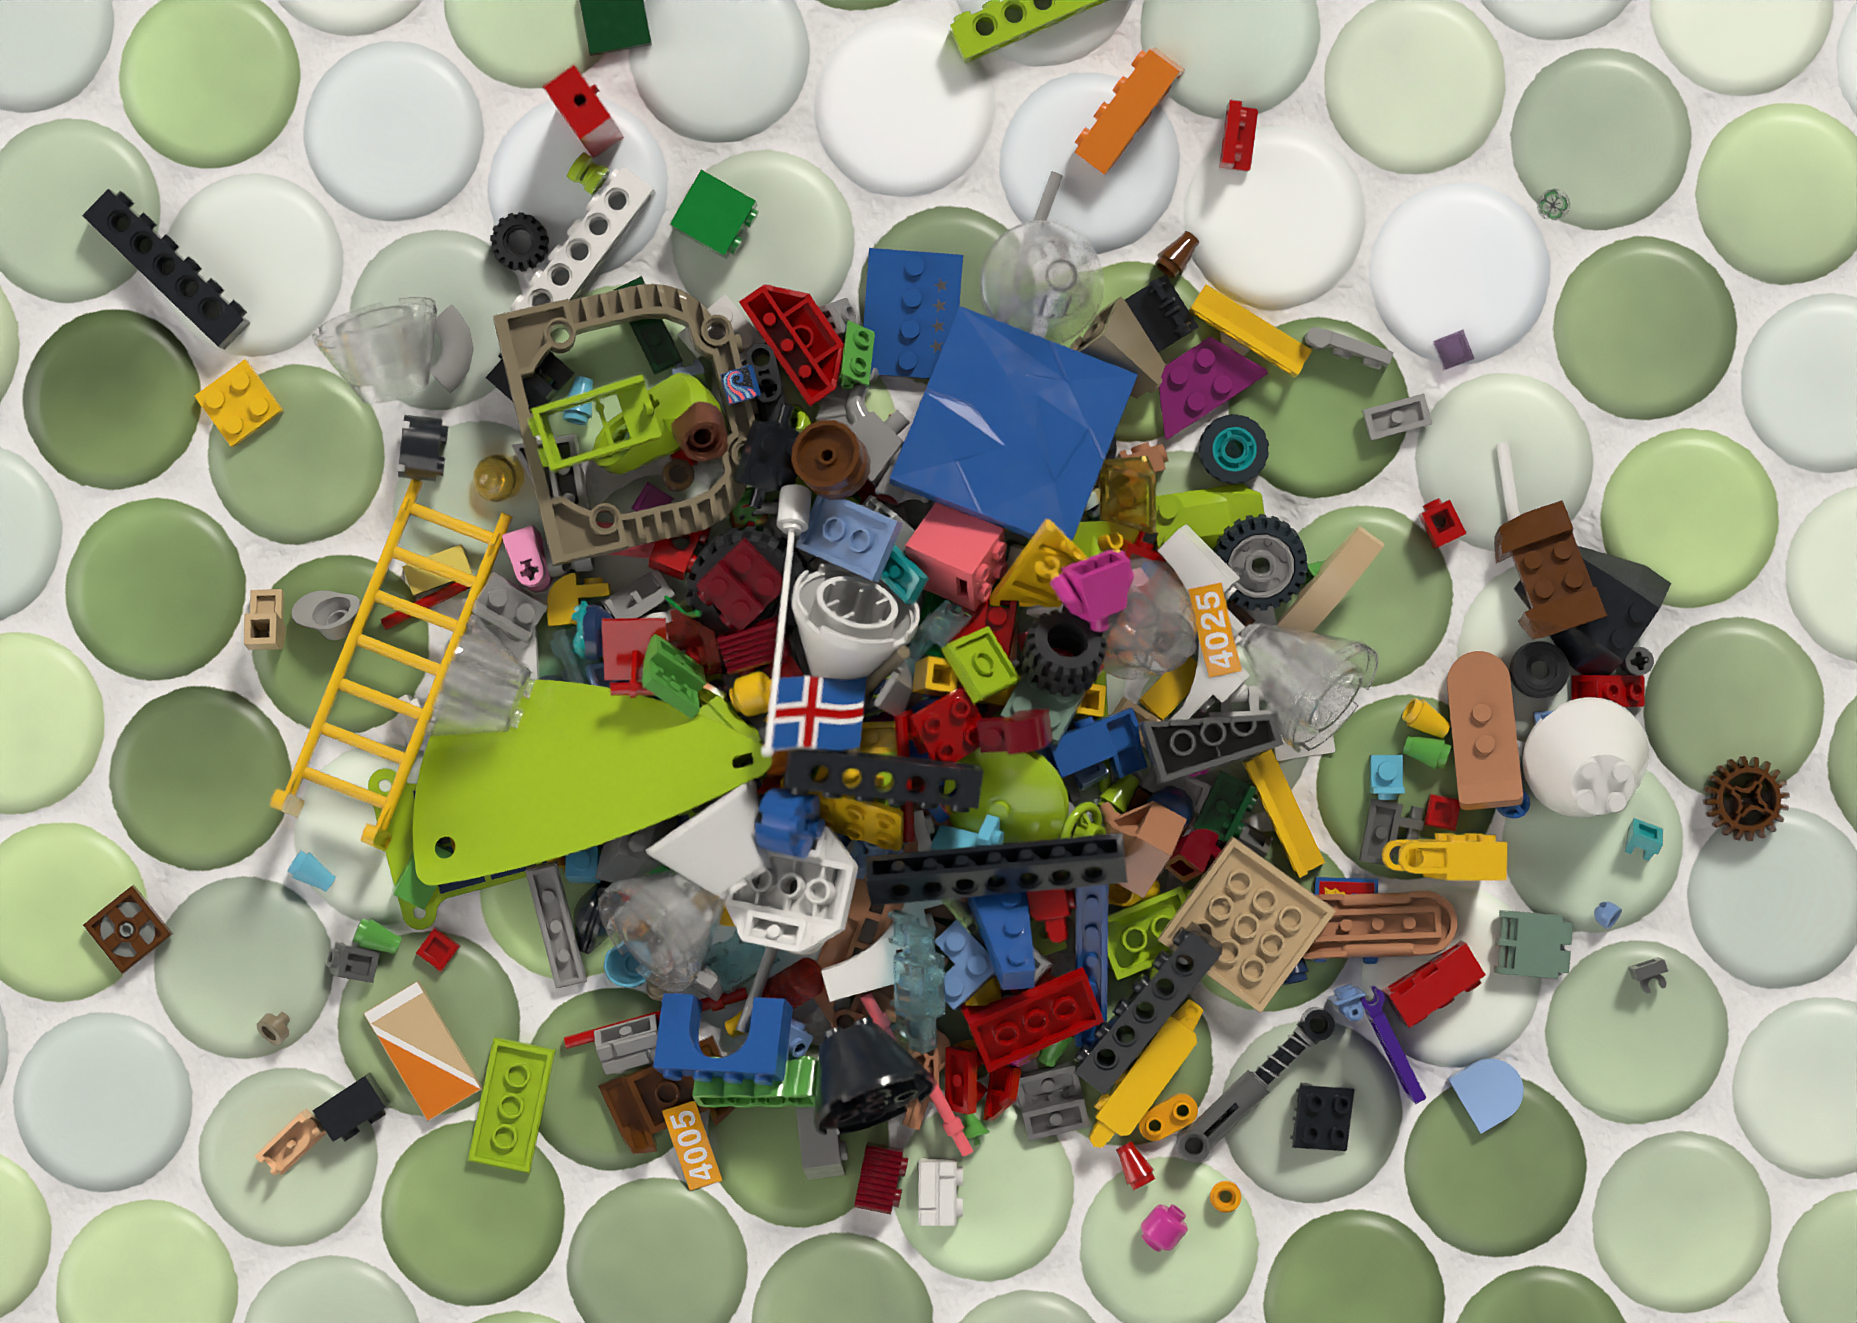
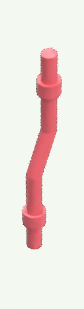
(952, 1123)

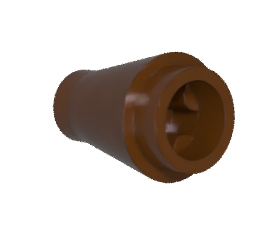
(1177, 255)

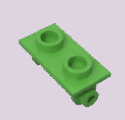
(856, 356)

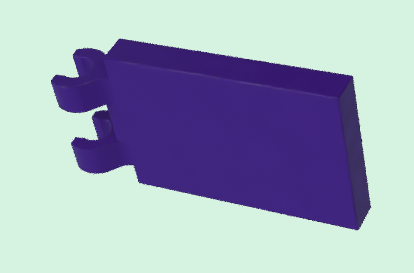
(1391, 1046)

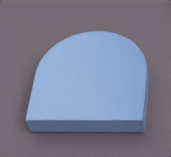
(1488, 1091)

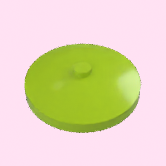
(1018, 790)

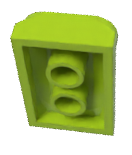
(1205, 511)
(1136, 929)

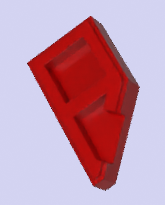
(1001, 1091)

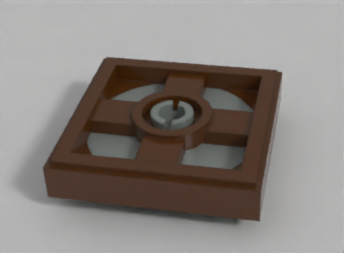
(128, 929)

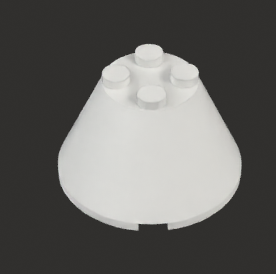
(1586, 758)
(717, 844)

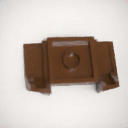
(1549, 570)
(641, 1097)

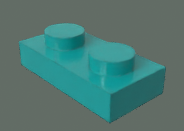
(903, 576)

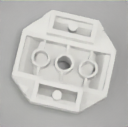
(811, 915)

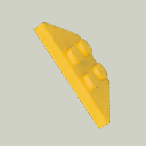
(1021, 579)

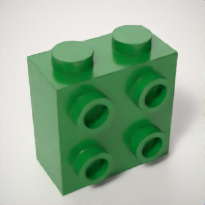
(715, 215)

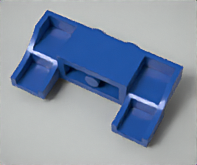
(1094, 741)

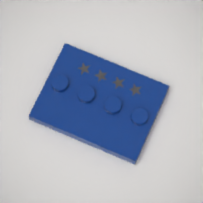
(910, 308)

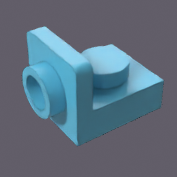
(1386, 776)

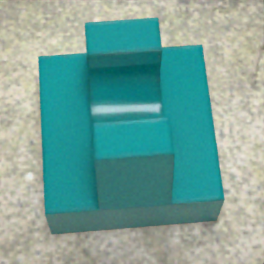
(1645, 837)

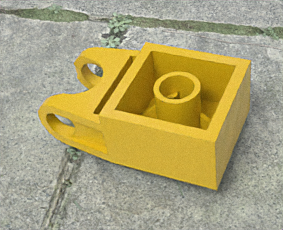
(1451, 857)

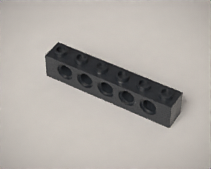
(104, 218)
(962, 798)
(1104, 1071)

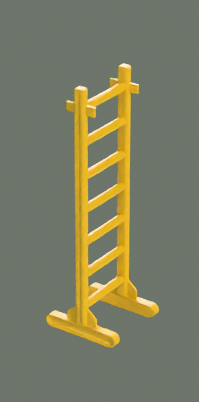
(377, 835)

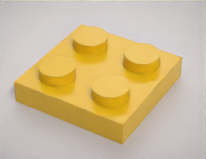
(238, 403)

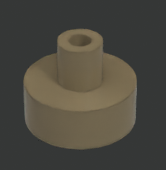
(274, 1027)

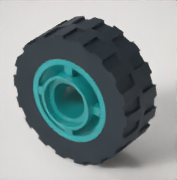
(1253, 453)

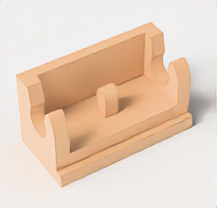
(291, 1143)

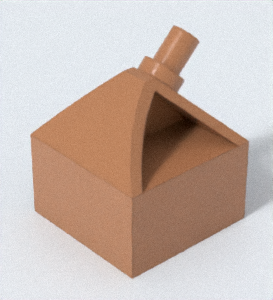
(1148, 840)

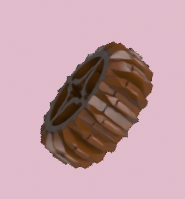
(1753, 786)

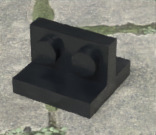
(540, 388)

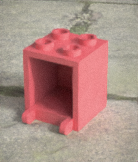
(958, 555)

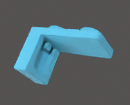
(951, 837)

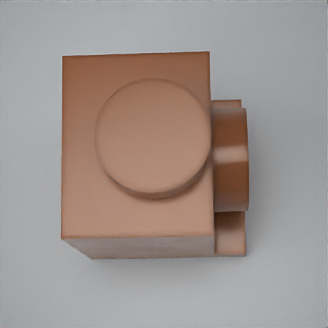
(1156, 455)

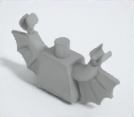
(877, 435)

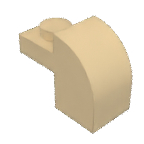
(265, 624)

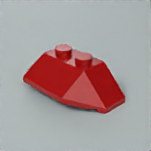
(799, 337)

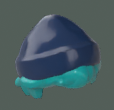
(588, 639)

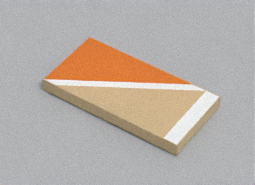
(423, 1050)

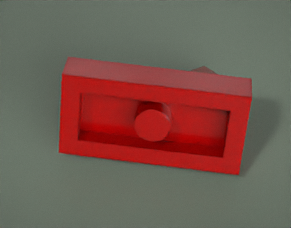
(961, 1082)

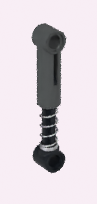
(1251, 1087)

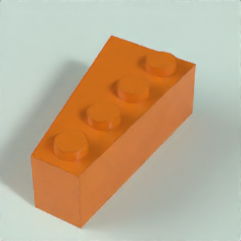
(1128, 109)

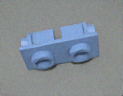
(1349, 1001)

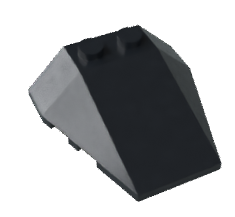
(1630, 599)

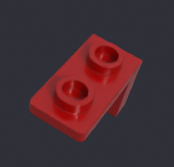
(1621, 689)

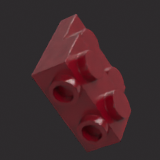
(740, 585)

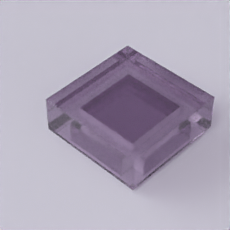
(1453, 350)

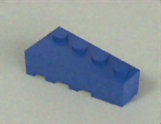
(1007, 935)

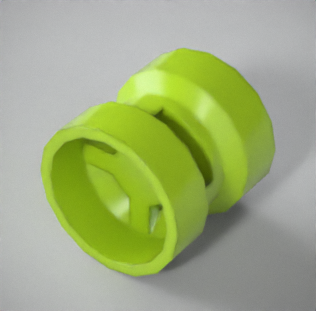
(588, 173)

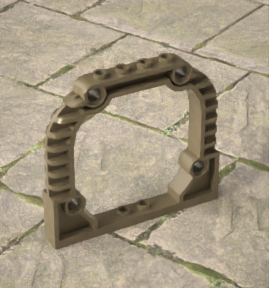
(524, 344)

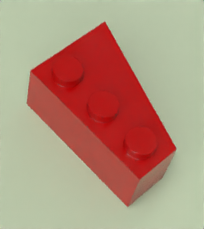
(1434, 984)

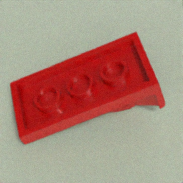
(1032, 1019)

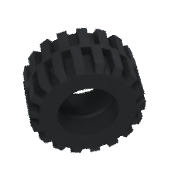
(1059, 672)

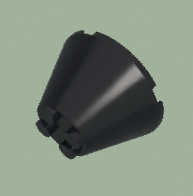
(865, 1079)

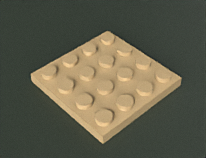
(1258, 918)

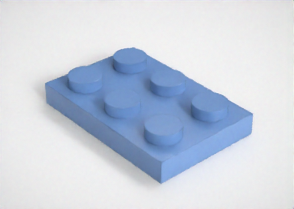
(850, 536)

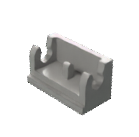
(639, 596)

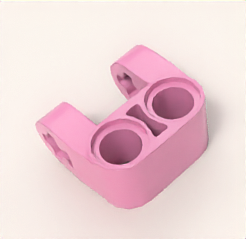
(525, 553)

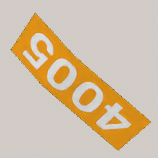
(692, 1145)

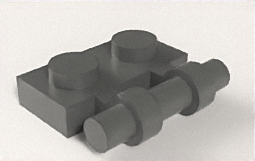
(1383, 826)

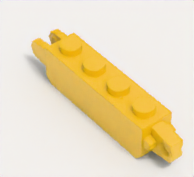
(1146, 1076)

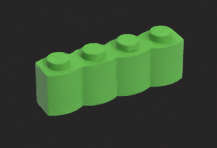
(796, 1089)

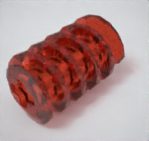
(796, 983)

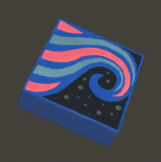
(740, 385)

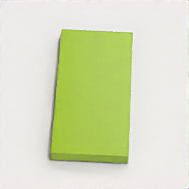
(511, 1105)

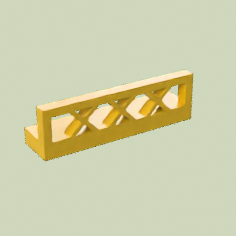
(1250, 331)
(1283, 812)

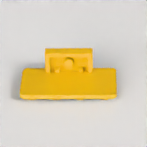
(858, 819)

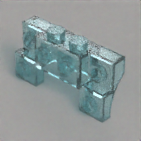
(916, 982)

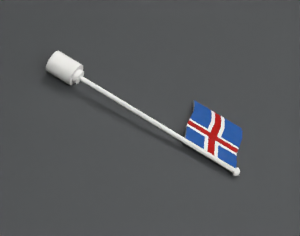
(808, 709)

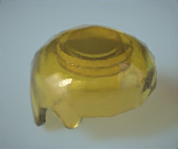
(498, 477)

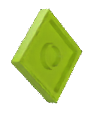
(981, 664)

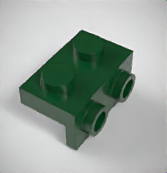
(1226, 806)

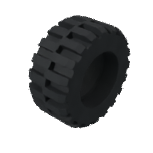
(769, 547)

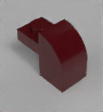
(1015, 734)
(1193, 854)

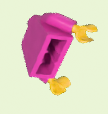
(1094, 585)

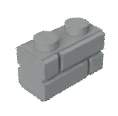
(627, 1044)

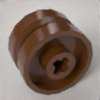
(831, 459)

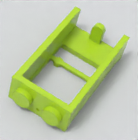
(635, 408)

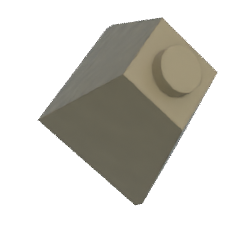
(1122, 342)

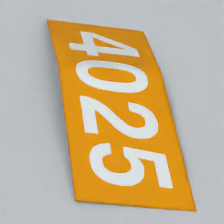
(1214, 630)

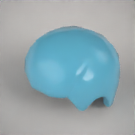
(621, 969)

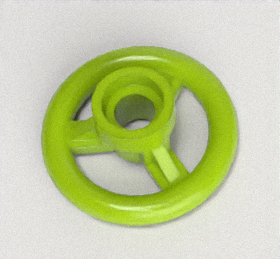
(1084, 826)

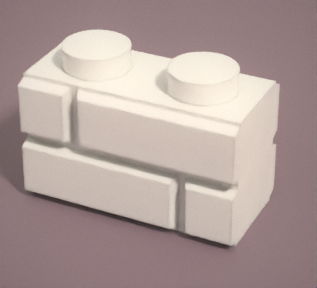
(939, 1191)

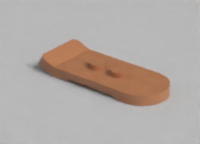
(1484, 732)
(1385, 925)

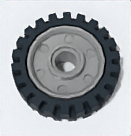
(1267, 539)

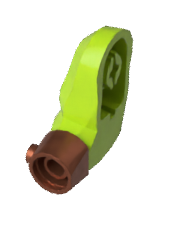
(687, 420)

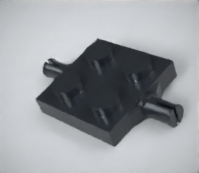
(768, 456)

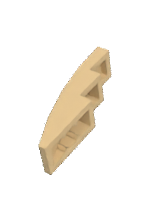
(1333, 581)

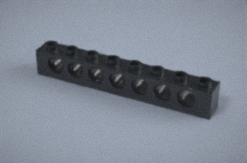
(996, 869)

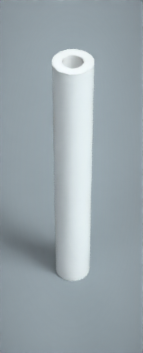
(1508, 480)

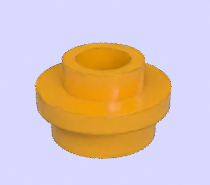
(1227, 1206)

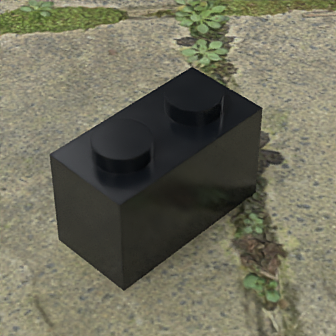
(351, 1107)

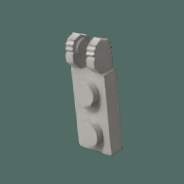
(1346, 346)

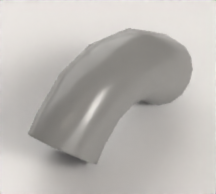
(456, 349)

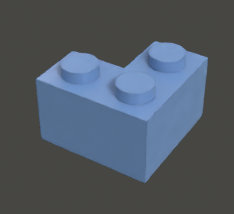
(971, 965)

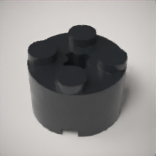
(422, 448)

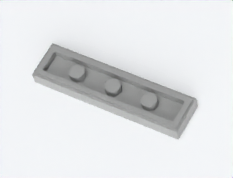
(556, 924)

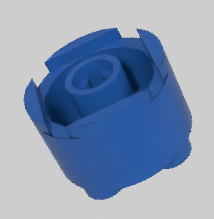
(789, 822)

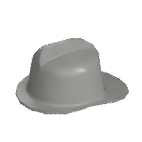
(327, 612)

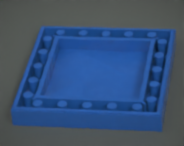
(1012, 427)

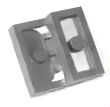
(1052, 1101)

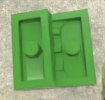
(673, 676)

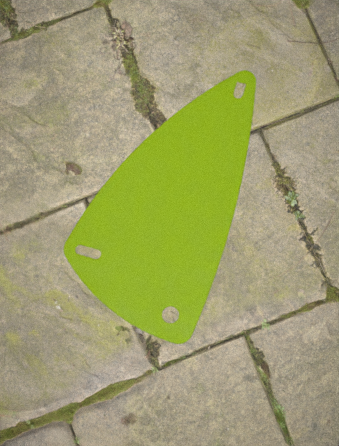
(567, 779)

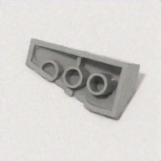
(897, 692)

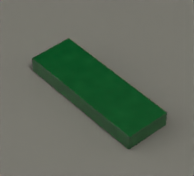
(654, 339)

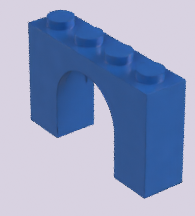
(759, 1059)

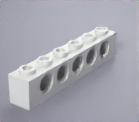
(600, 246)

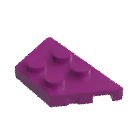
(1202, 382)

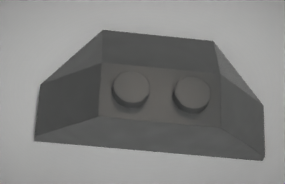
(627, 855)

